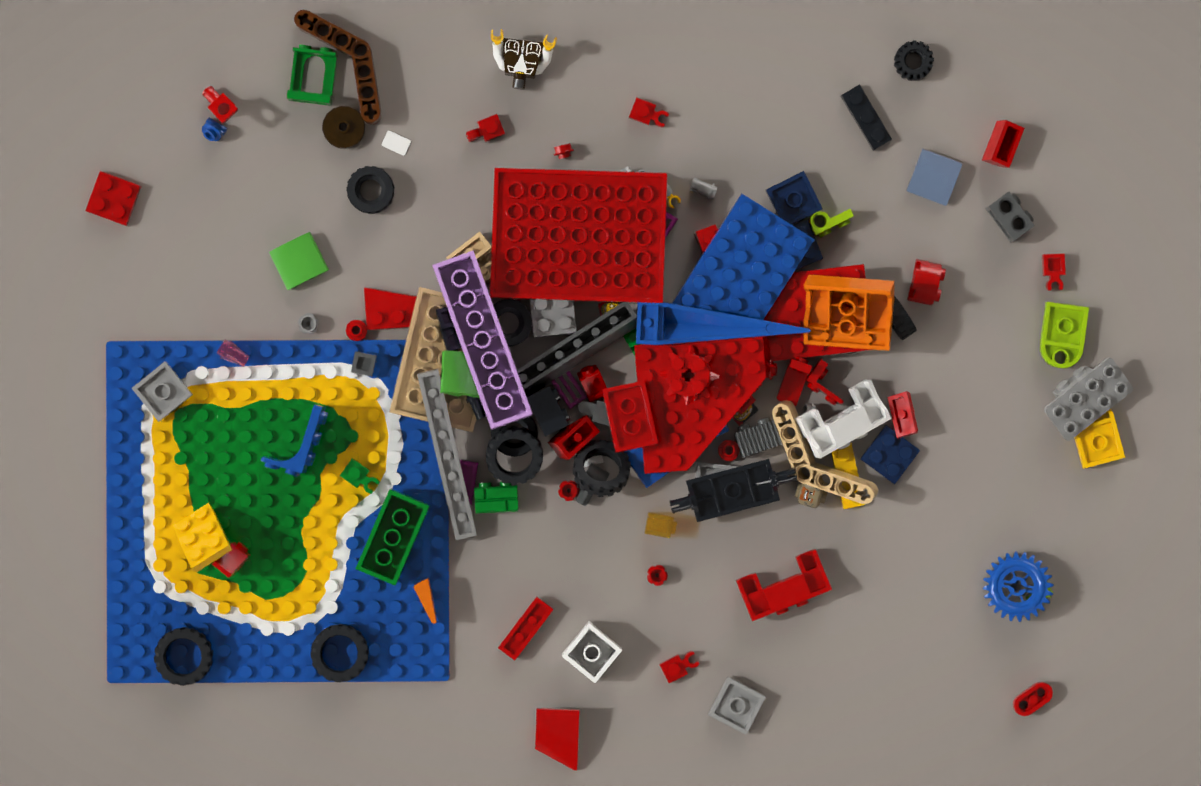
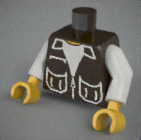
(521, 57)

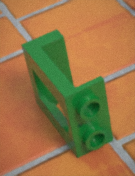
(300, 56)

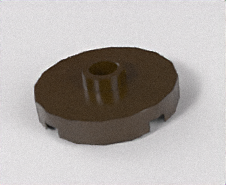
(353, 133)

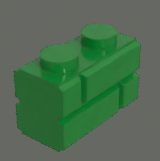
(496, 498)

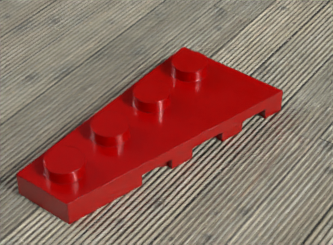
(387, 309)

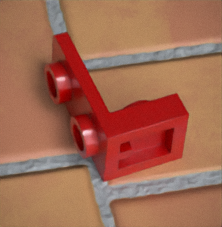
(819, 372)

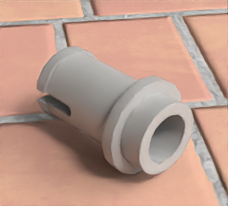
(703, 188)

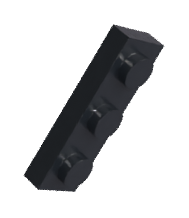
(866, 117)

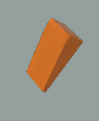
(424, 593)

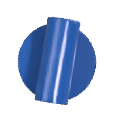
(213, 130)

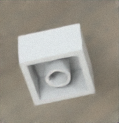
(591, 652)

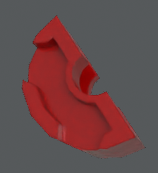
(926, 282)

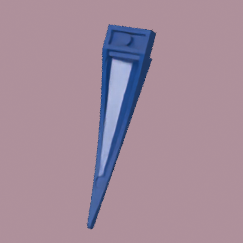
(681, 324)

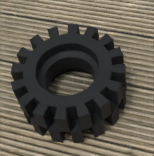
(913, 47)

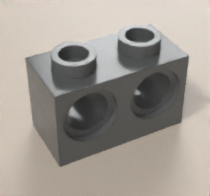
(1005, 220)

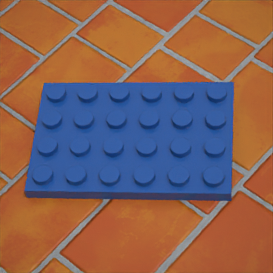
(745, 263)

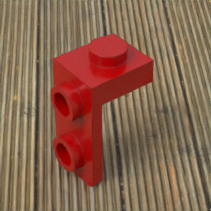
(794, 380)

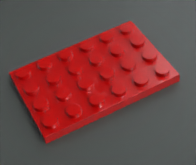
(791, 309)

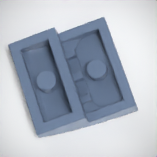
(934, 177)

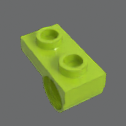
(841, 220)

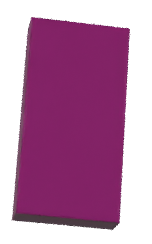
(469, 472)

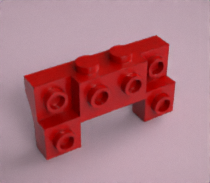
(786, 592)

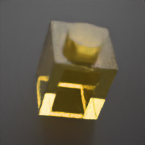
(660, 525)

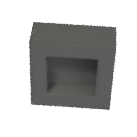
(363, 364)

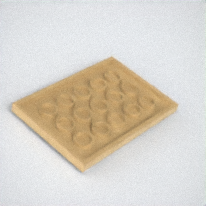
(422, 354)

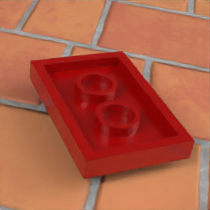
(630, 416)

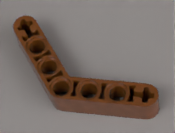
(350, 50)

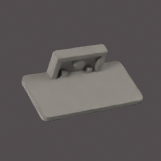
(1087, 397)

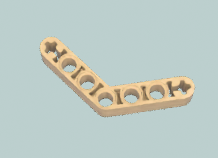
(816, 469)

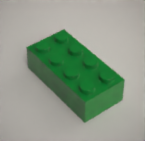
(393, 537)

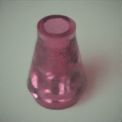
(231, 352)

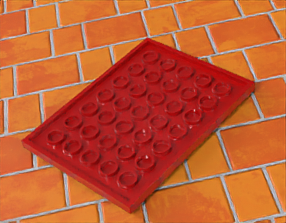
(578, 235)

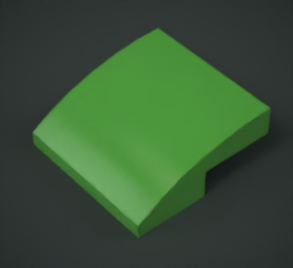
(298, 261)
(456, 375)

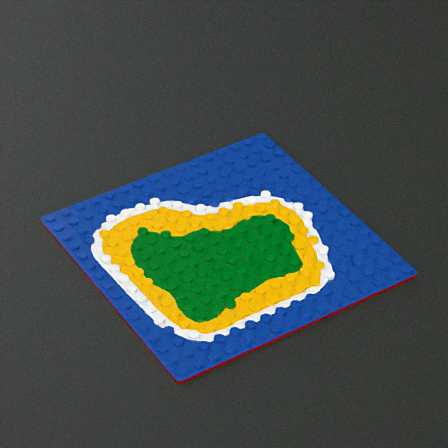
(298, 529)

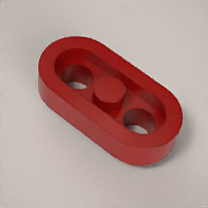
(1032, 699)

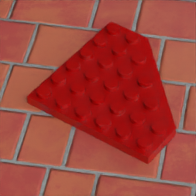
(689, 429)

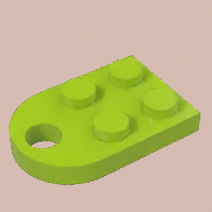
(1063, 331)

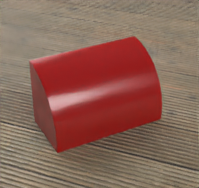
(1003, 143)

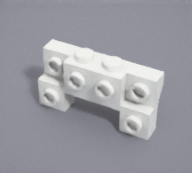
(848, 424)

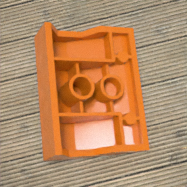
(849, 312)

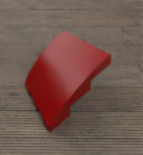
(558, 734)

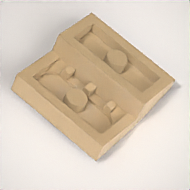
(482, 252)

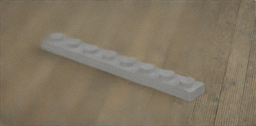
(446, 454)

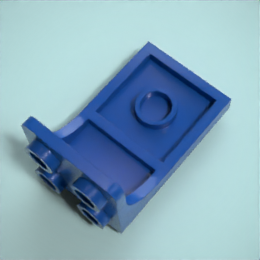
(305, 456)

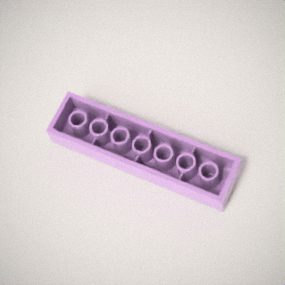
(482, 340)

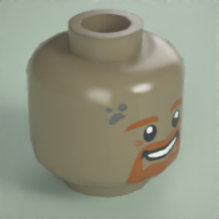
(810, 495)

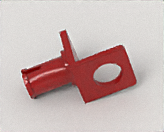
(219, 105)

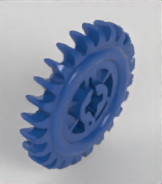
(1039, 590)

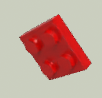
(113, 198)

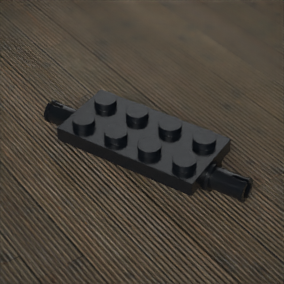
(733, 490)

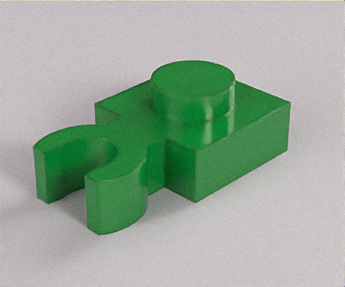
(357, 474)

